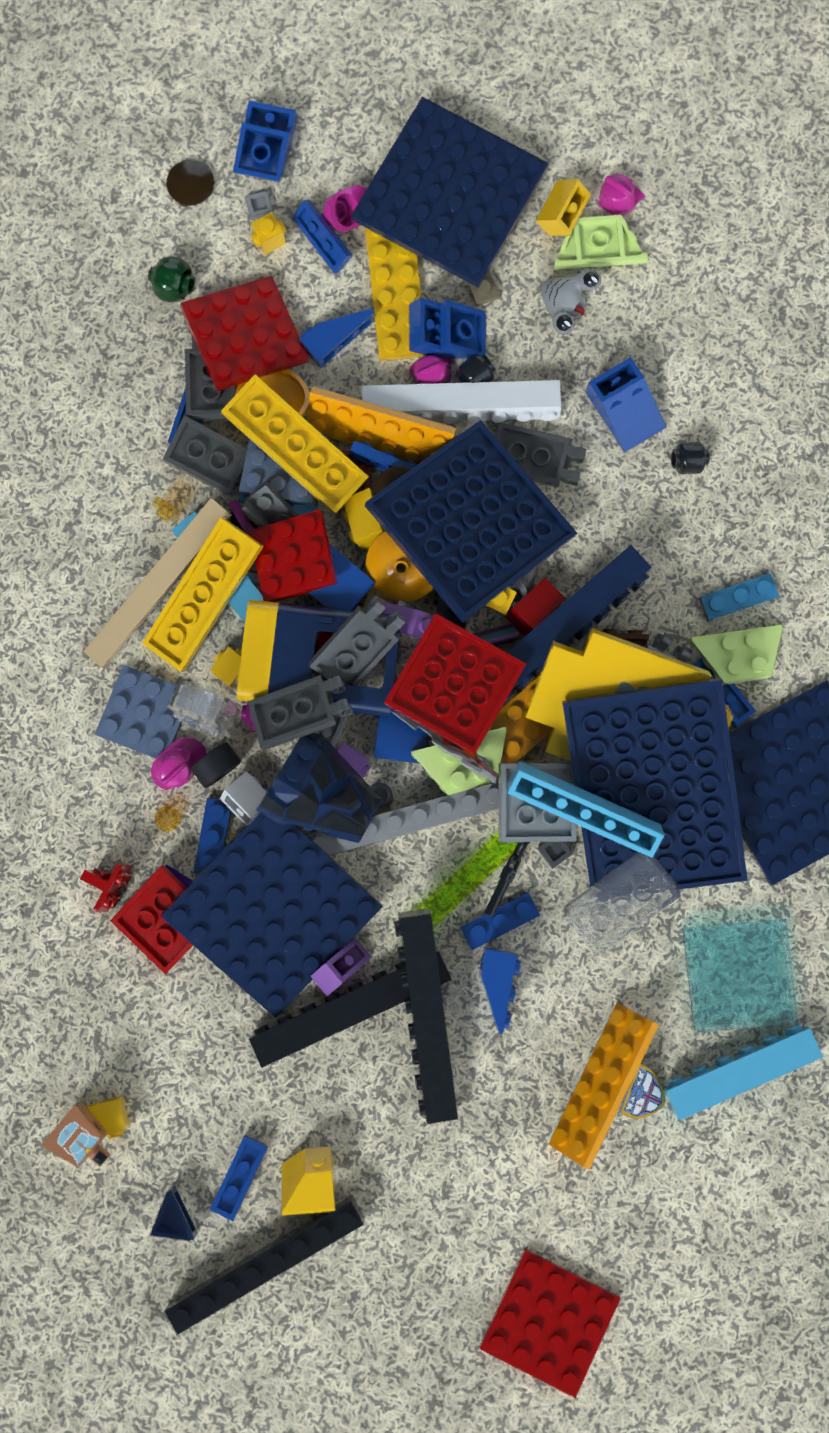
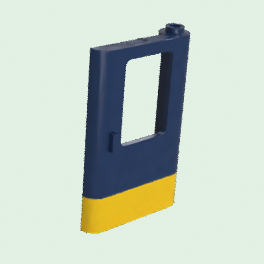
(282, 641)

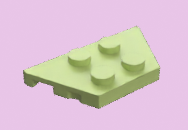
(599, 243)
(740, 654)
(451, 774)

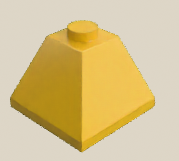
(308, 1182)

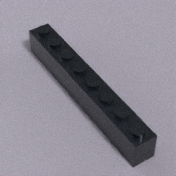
(333, 1015)
(427, 1015)
(264, 1265)

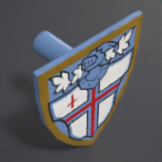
(643, 1096)

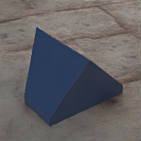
(173, 1219)

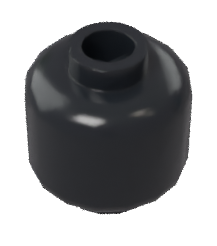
(476, 369)
(689, 458)

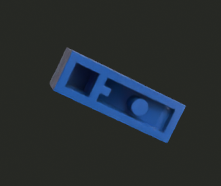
(332, 336)

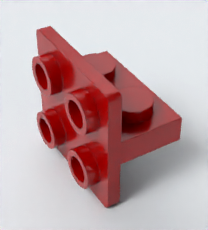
(109, 884)

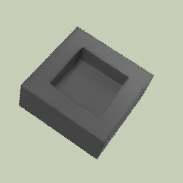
(554, 852)

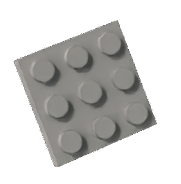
(526, 822)

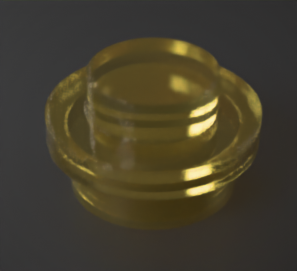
(167, 818)

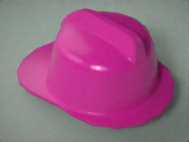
(619, 195)
(341, 206)
(431, 370)
(174, 764)

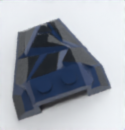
(320, 792)

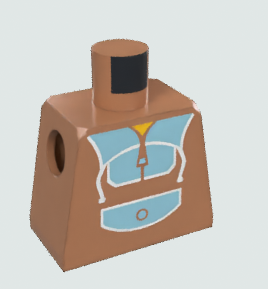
(78, 1137)

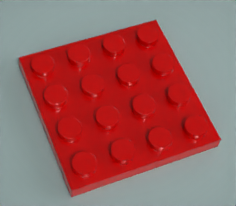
(244, 332)
(455, 684)
(550, 1323)

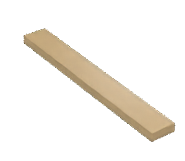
(155, 585)

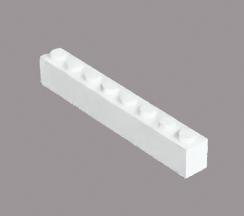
(471, 401)

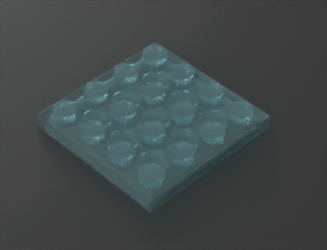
(740, 975)

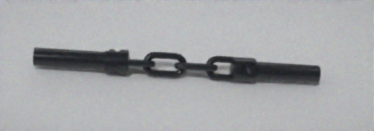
(506, 877)

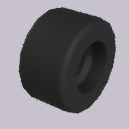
(215, 764)

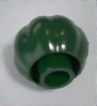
(171, 277)

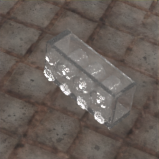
(204, 710)
(621, 902)

